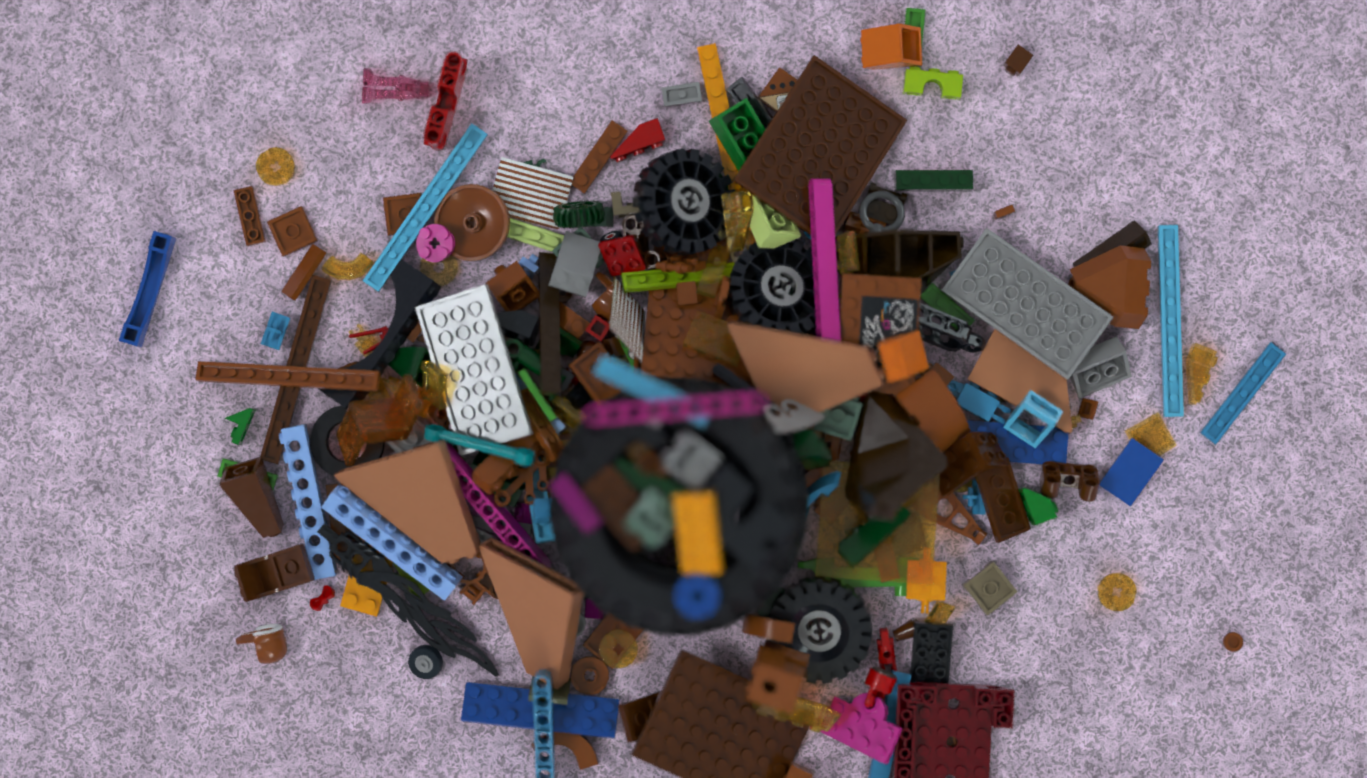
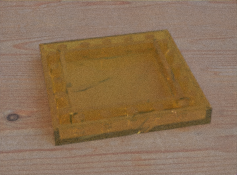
(901, 558)

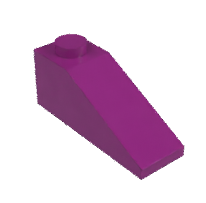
(576, 503)

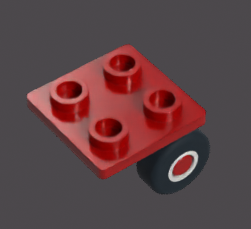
(621, 253)

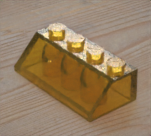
(805, 712)

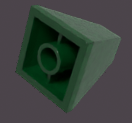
(408, 362)

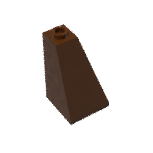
(252, 493)

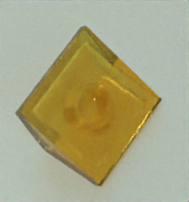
(1152, 434)

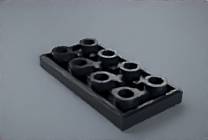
(931, 652)

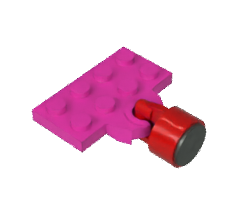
(864, 720)

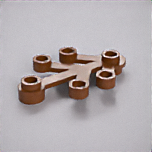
(526, 475)

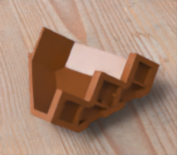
(1116, 284)

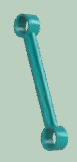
(521, 456)

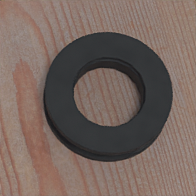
(320, 445)

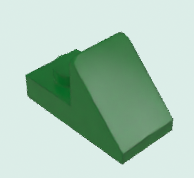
(243, 420)

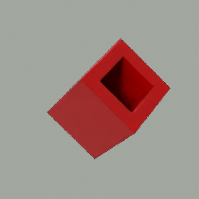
(598, 328)

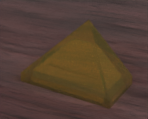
(940, 612)

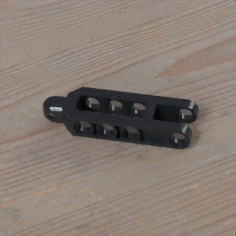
(958, 339)

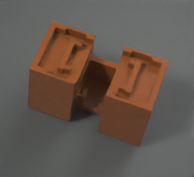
(777, 676)

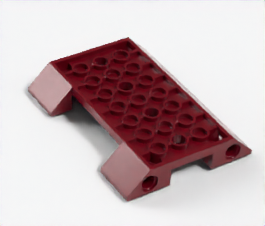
(930, 721)

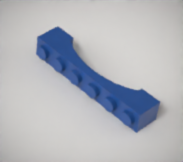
(157, 261)

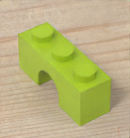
(949, 82)

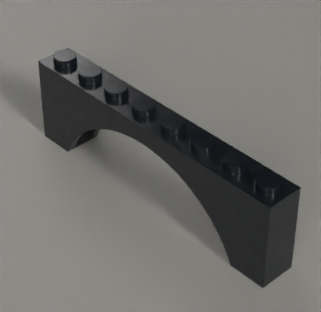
(411, 290)

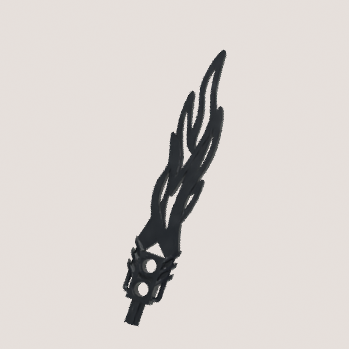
(412, 613)

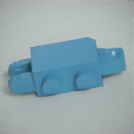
(976, 401)

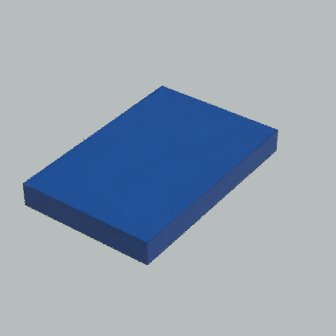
(1131, 471)

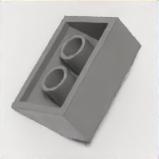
(1101, 368)

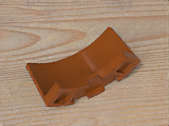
(934, 410)

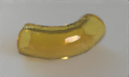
(347, 270)

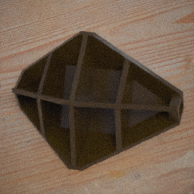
(907, 253)
(889, 458)

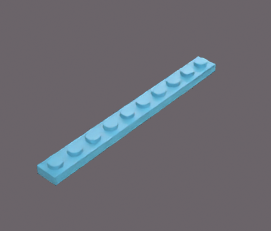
(425, 207)
(1170, 321)

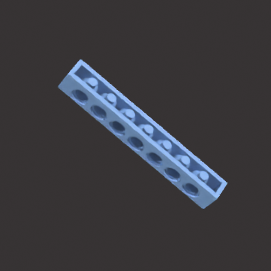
(300, 434)
(391, 541)

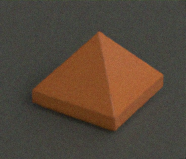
(1088, 408)

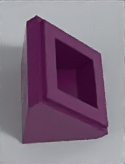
(592, 611)

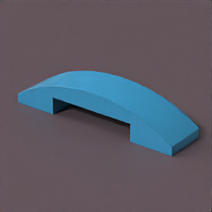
(823, 485)

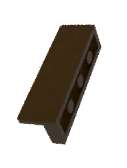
(1131, 235)

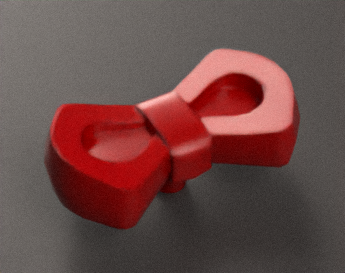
(327, 593)

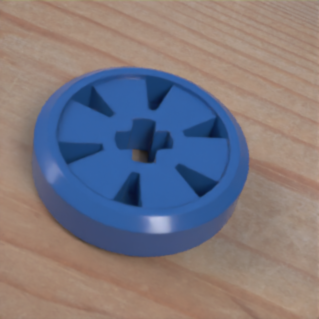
(701, 607)

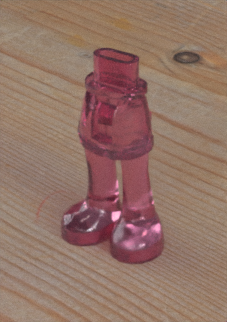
(405, 87)

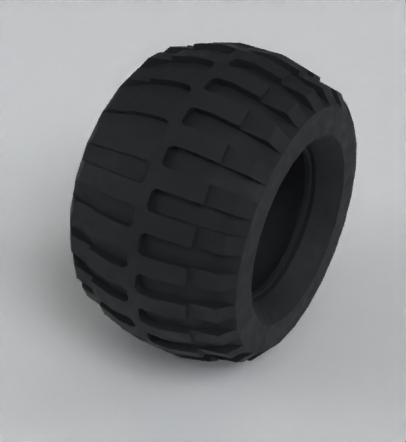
(642, 590)

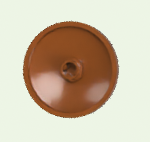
(475, 219)

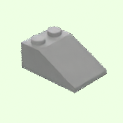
(575, 264)

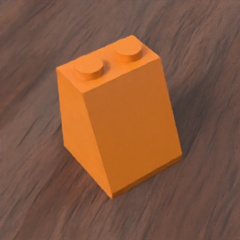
(891, 47)
(903, 355)

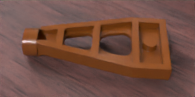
(969, 528)

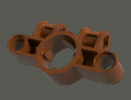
(477, 586)

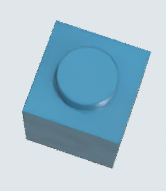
(541, 510)

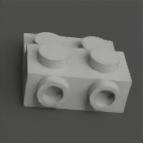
(690, 459)

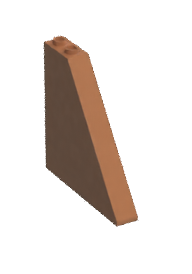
(805, 367)
(1013, 372)
(420, 497)
(538, 607)

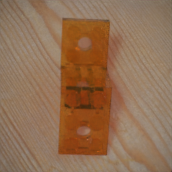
(379, 420)

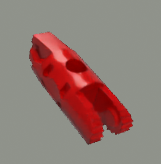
(885, 644)

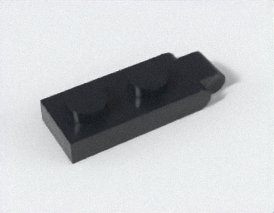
(642, 432)

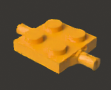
(929, 593)

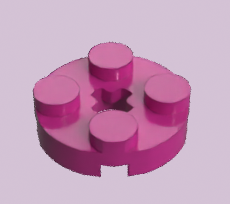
(442, 251)

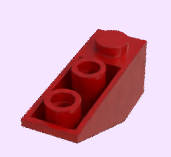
(643, 137)

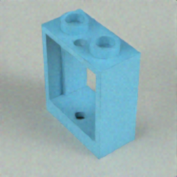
(1032, 403)

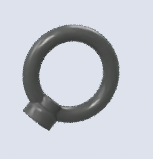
(884, 195)

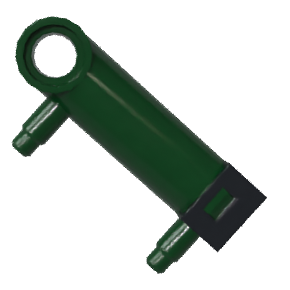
(531, 360)

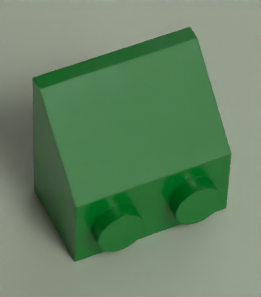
(1037, 507)

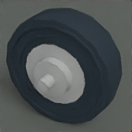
(425, 662)

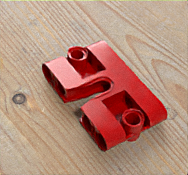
(454, 71)

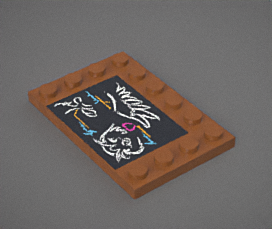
(878, 309)

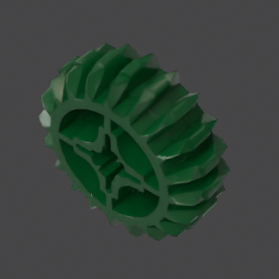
(578, 214)

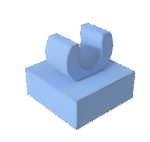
(529, 265)

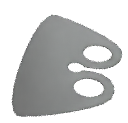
(800, 418)

